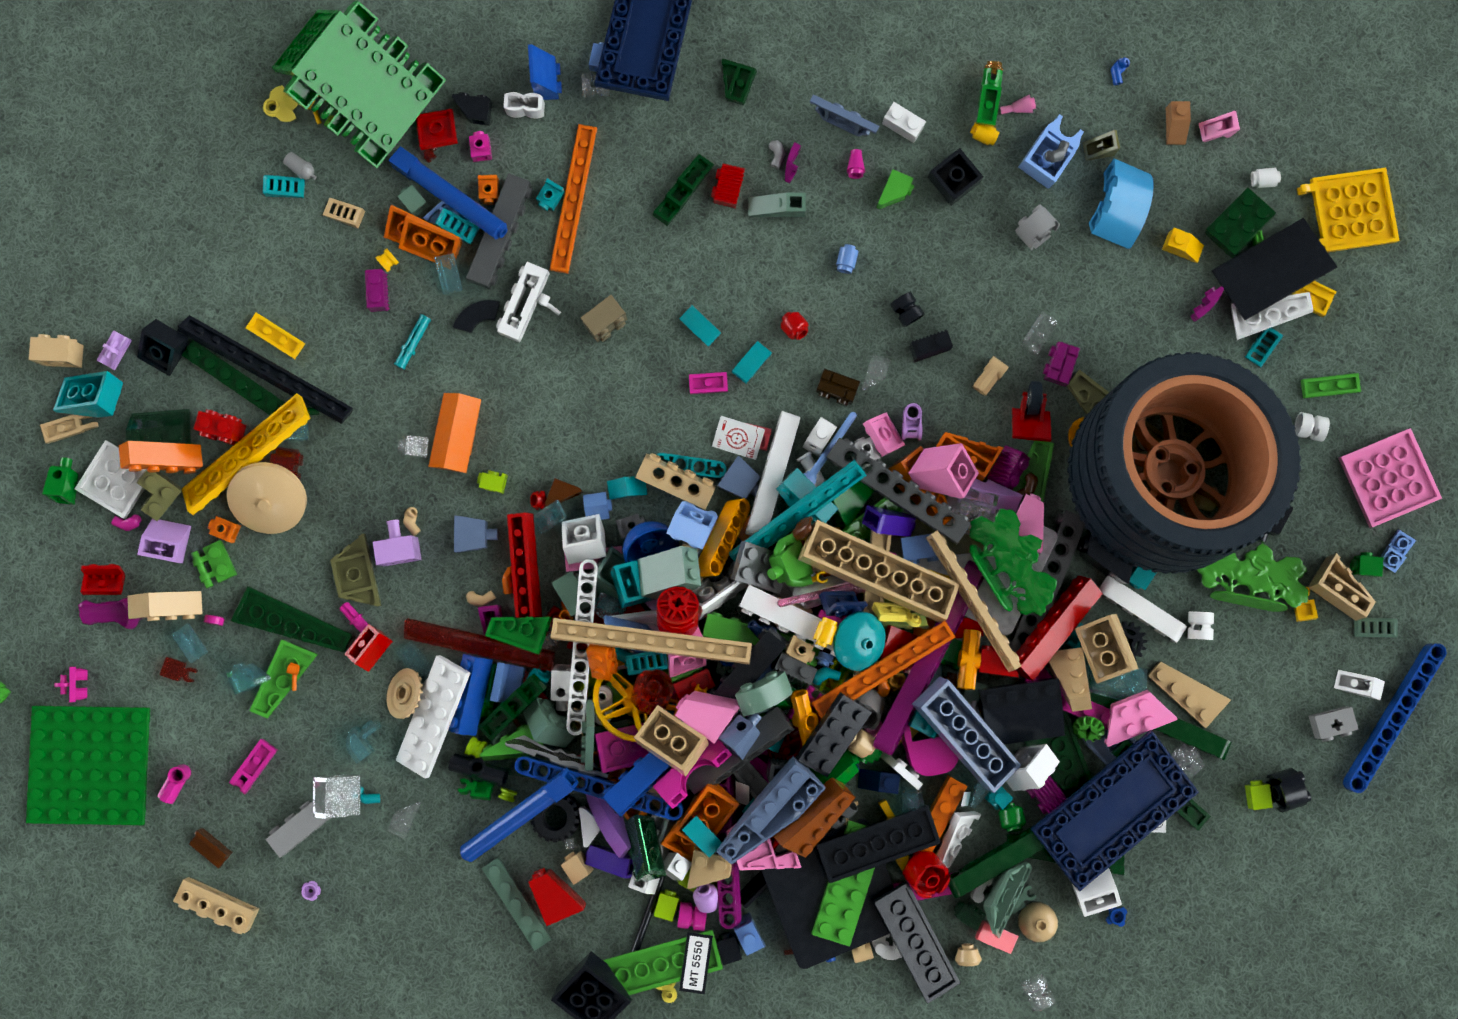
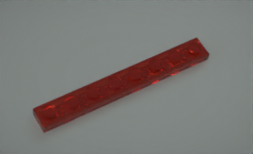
(476, 644)

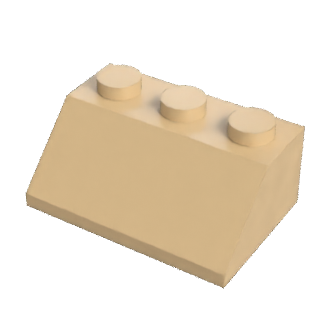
(1106, 648)

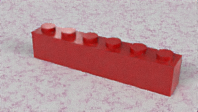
(524, 565)
(1057, 626)

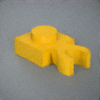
(1306, 611)

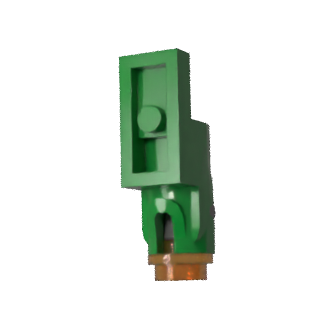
(990, 94)

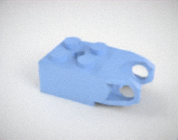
(1035, 163)
(692, 525)

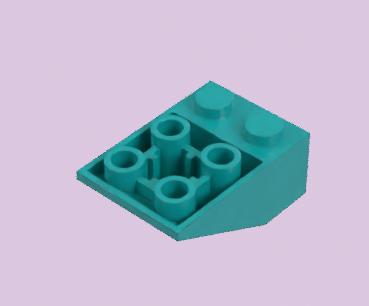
(627, 584)

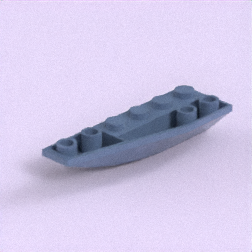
(773, 809)

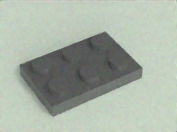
(752, 567)

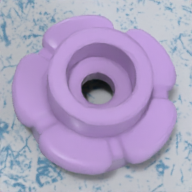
(308, 895)

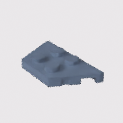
(838, 116)

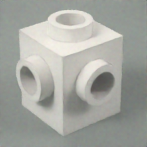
(869, 446)

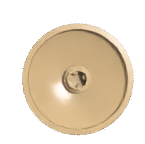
(266, 498)

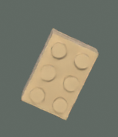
(671, 740)

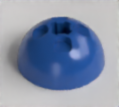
(646, 540)

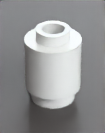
(1265, 178)

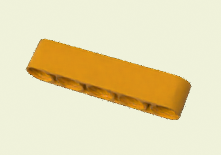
(723, 537)

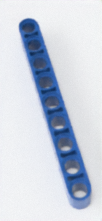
(1403, 713)
(589, 787)

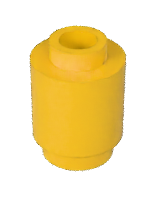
(984, 134)
(825, 632)

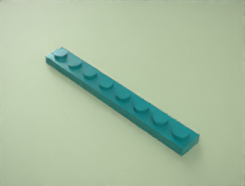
(805, 507)

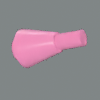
(1023, 105)

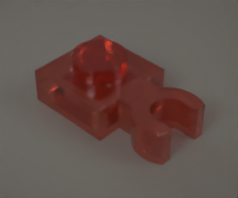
(175, 669)

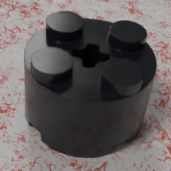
(1288, 789)

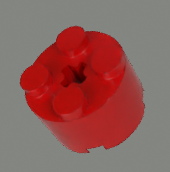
(926, 874)

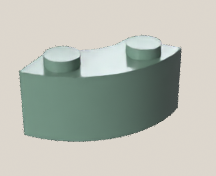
(764, 693)

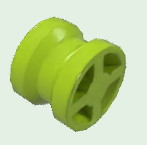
(475, 747)

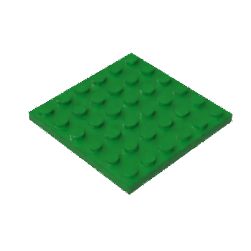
(88, 765)

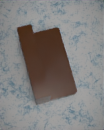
(210, 847)

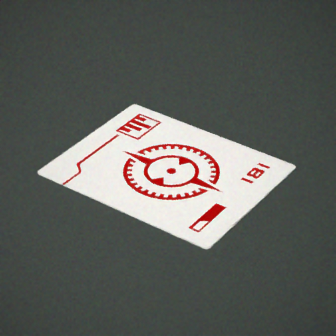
(738, 437)

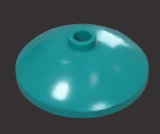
(851, 641)

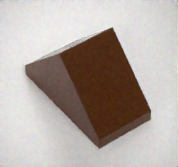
(562, 491)

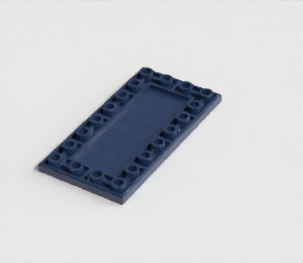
(643, 47)
(1114, 810)

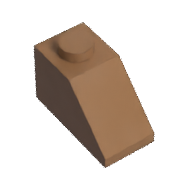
(1177, 122)

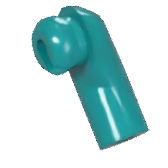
(825, 673)
(369, 798)

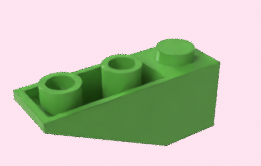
(501, 751)

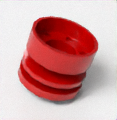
(677, 611)

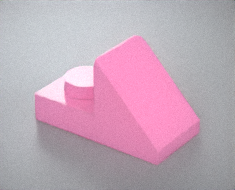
(1220, 126)

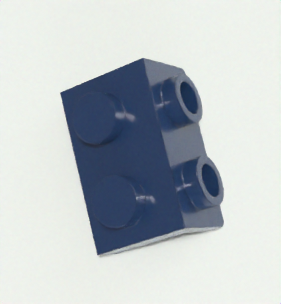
(841, 603)

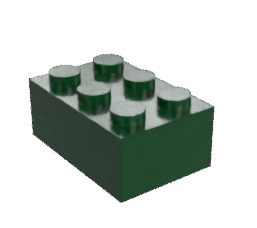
(1240, 223)

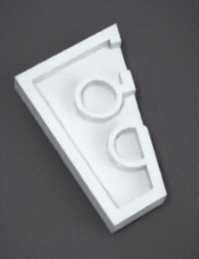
(957, 830)

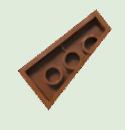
(815, 822)

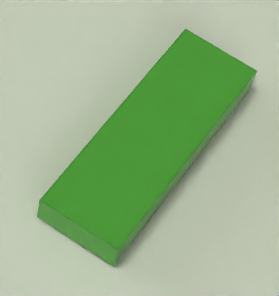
(1330, 385)

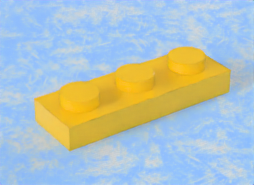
(275, 335)

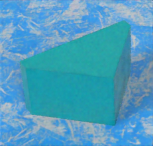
(626, 487)

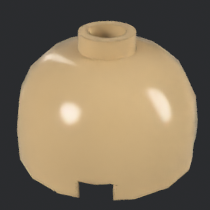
(1038, 922)

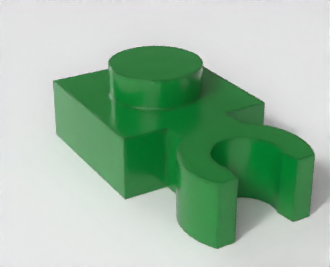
(477, 790)

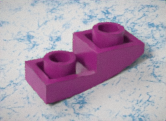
(1209, 301)

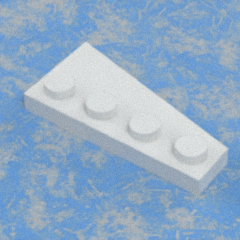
(1278, 313)

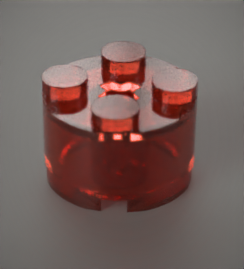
(289, 459)
(649, 681)

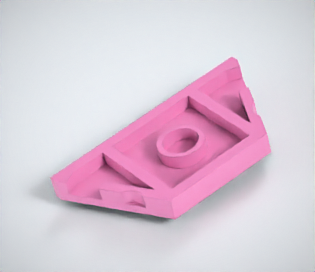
(1136, 716)

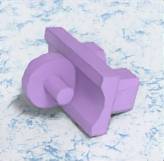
(114, 350)

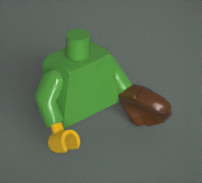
(785, 561)

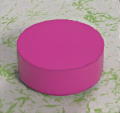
(215, 620)

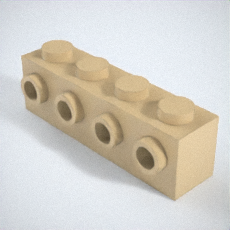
(216, 905)

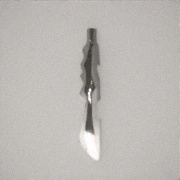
(557, 757)

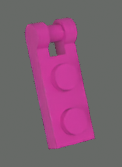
(253, 765)

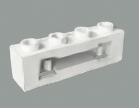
(534, 273)

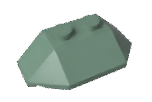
(1004, 895)

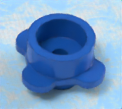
(1120, 920)

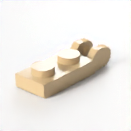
(65, 428)

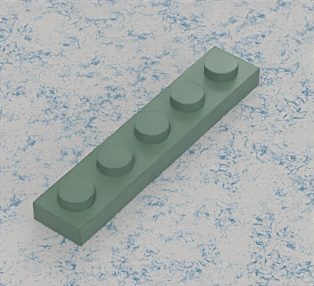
(516, 903)

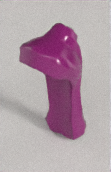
(105, 612)

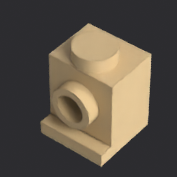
(794, 645)

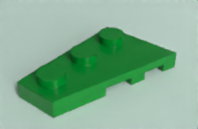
(523, 633)

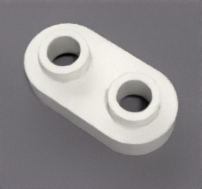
(604, 703)

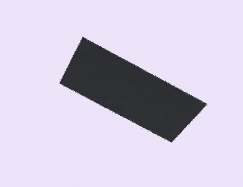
(1274, 269)

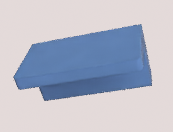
(506, 681)

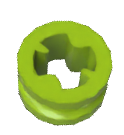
(507, 794)

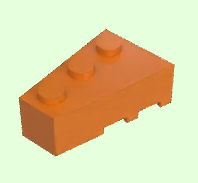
(981, 454)

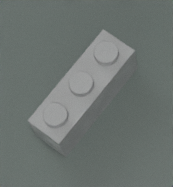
(294, 830)

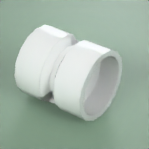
(1314, 427)
(1205, 619)

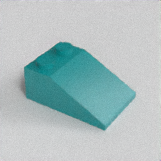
(89, 395)

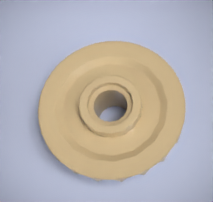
(404, 693)

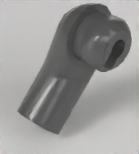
(1059, 154)

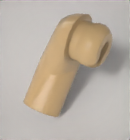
(478, 600)

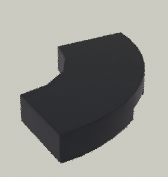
(475, 314)

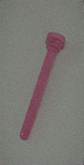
(815, 595)

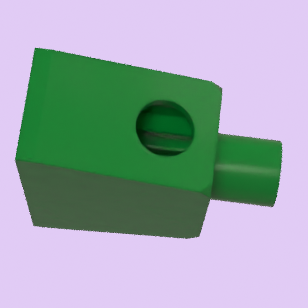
(61, 483)

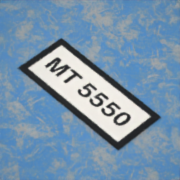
(696, 963)

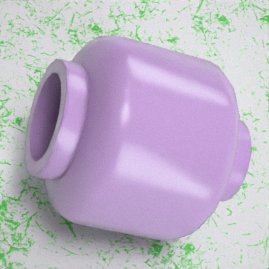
(706, 898)

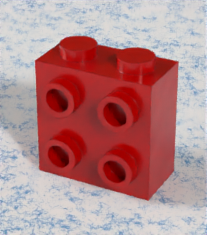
(214, 425)

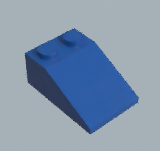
(544, 73)

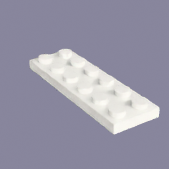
(432, 716)

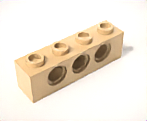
(699, 498)

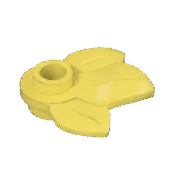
(284, 105)

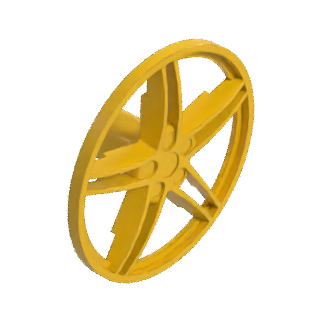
(628, 708)

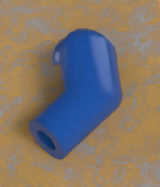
(1117, 69)

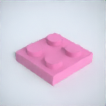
(883, 434)

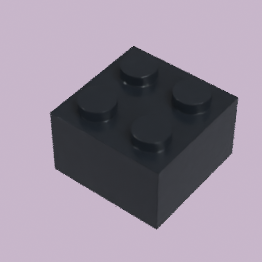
(955, 176)

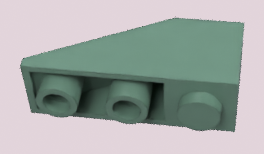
(777, 205)

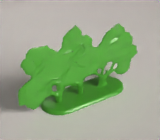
(1260, 575)

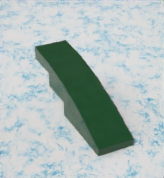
(683, 189)
(512, 707)

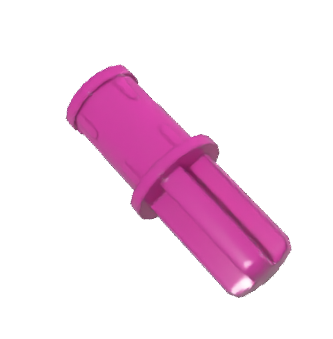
(353, 616)

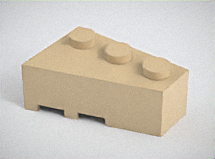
(1341, 589)
(165, 605)
(1071, 670)

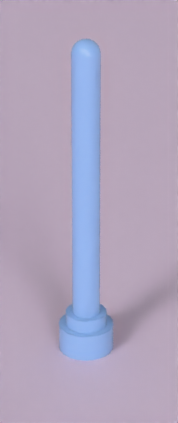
(811, 475)

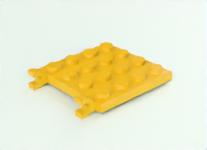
(1353, 209)

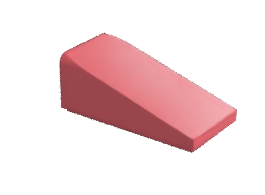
(1005, 942)

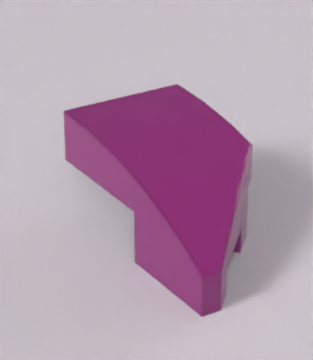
(791, 168)

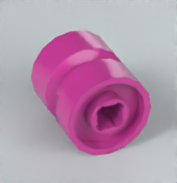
(691, 917)

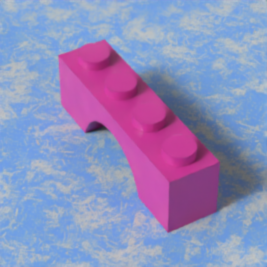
(673, 784)

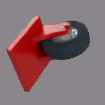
(1035, 421)

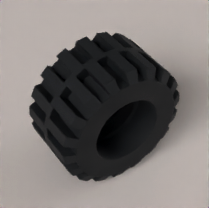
(562, 833)

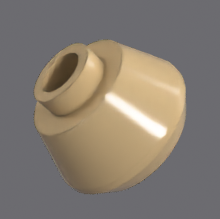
(968, 955)

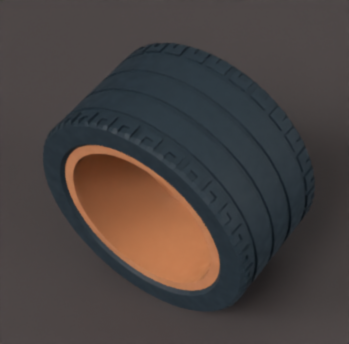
(1235, 411)

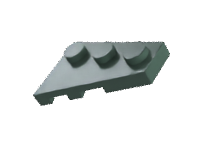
(588, 740)

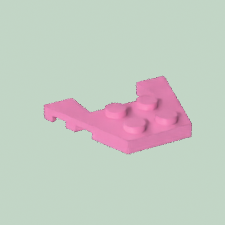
(765, 858)

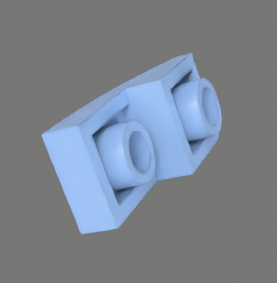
(1396, 550)

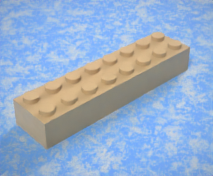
(879, 571)

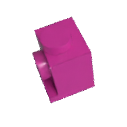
(484, 151)

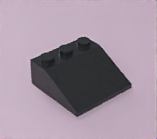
(591, 991)

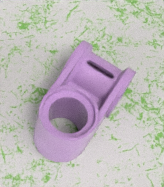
(912, 424)

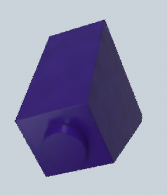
(888, 521)
(607, 860)

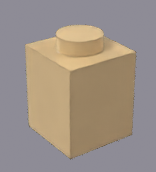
(576, 867)

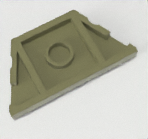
(355, 573)

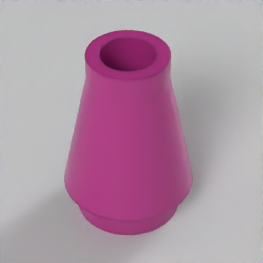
(856, 165)

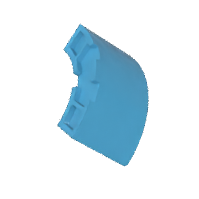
(1125, 204)

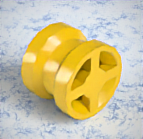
(387, 260)

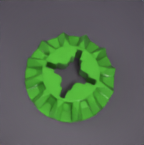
(1081, 725)

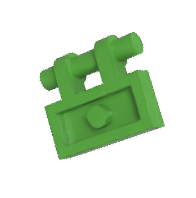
(219, 561)

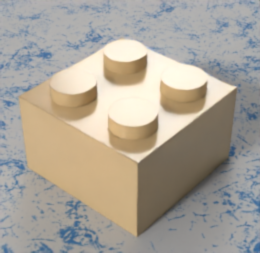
(56, 351)

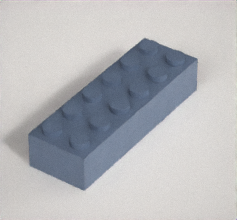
(966, 734)

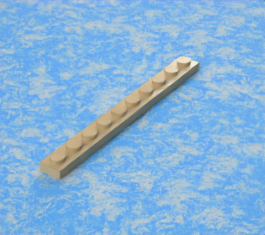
(651, 641)

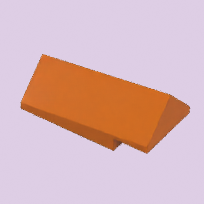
(420, 236)
(455, 432)
(712, 807)

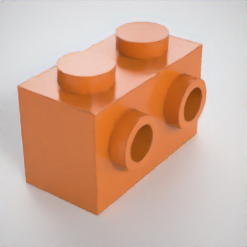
(602, 661)

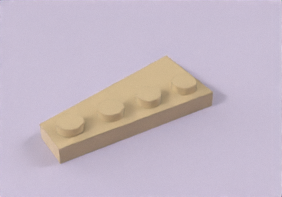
(1195, 698)

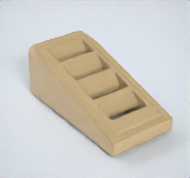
(355, 222)

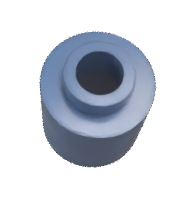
(847, 259)

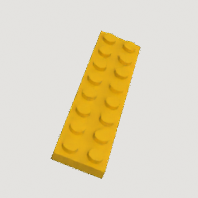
(245, 452)

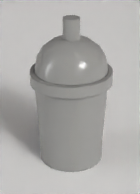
(299, 166)

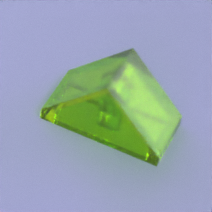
(830, 684)

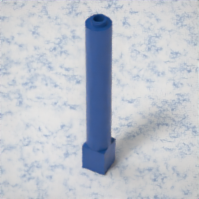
(414, 170)
(552, 792)

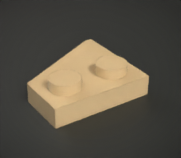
(707, 870)

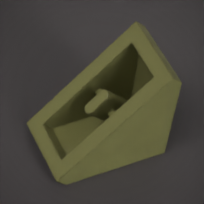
(1101, 146)

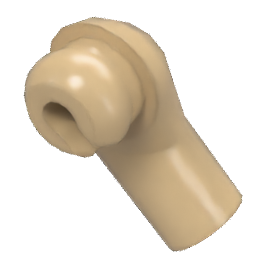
(410, 520)

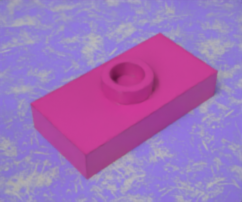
(708, 383)

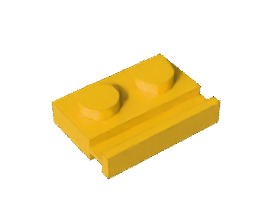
(1320, 296)

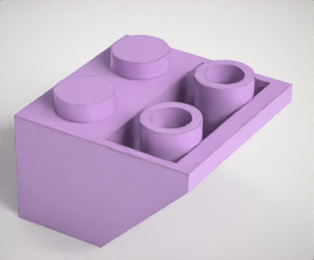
(164, 541)

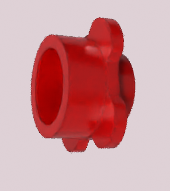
(538, 500)

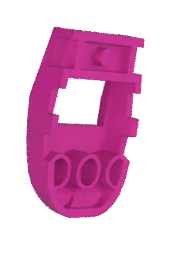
(929, 755)

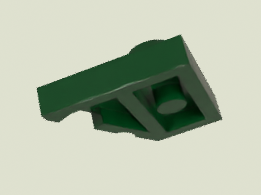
(737, 81)

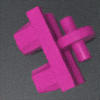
(74, 693)

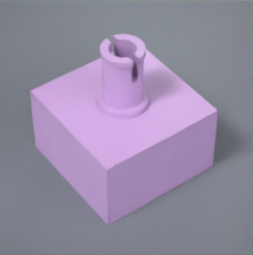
(396, 548)

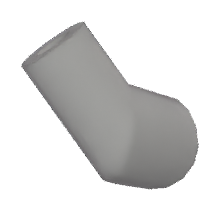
(777, 148)

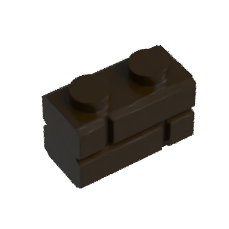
(837, 387)

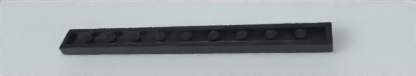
(264, 369)

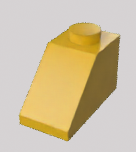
(1183, 245)

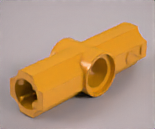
(969, 659)
(803, 716)

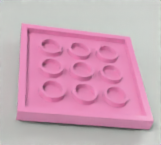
(1390, 478)

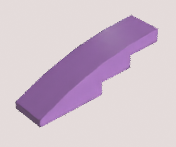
(610, 824)

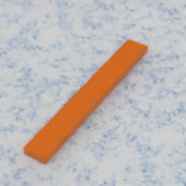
(573, 199)
(887, 667)

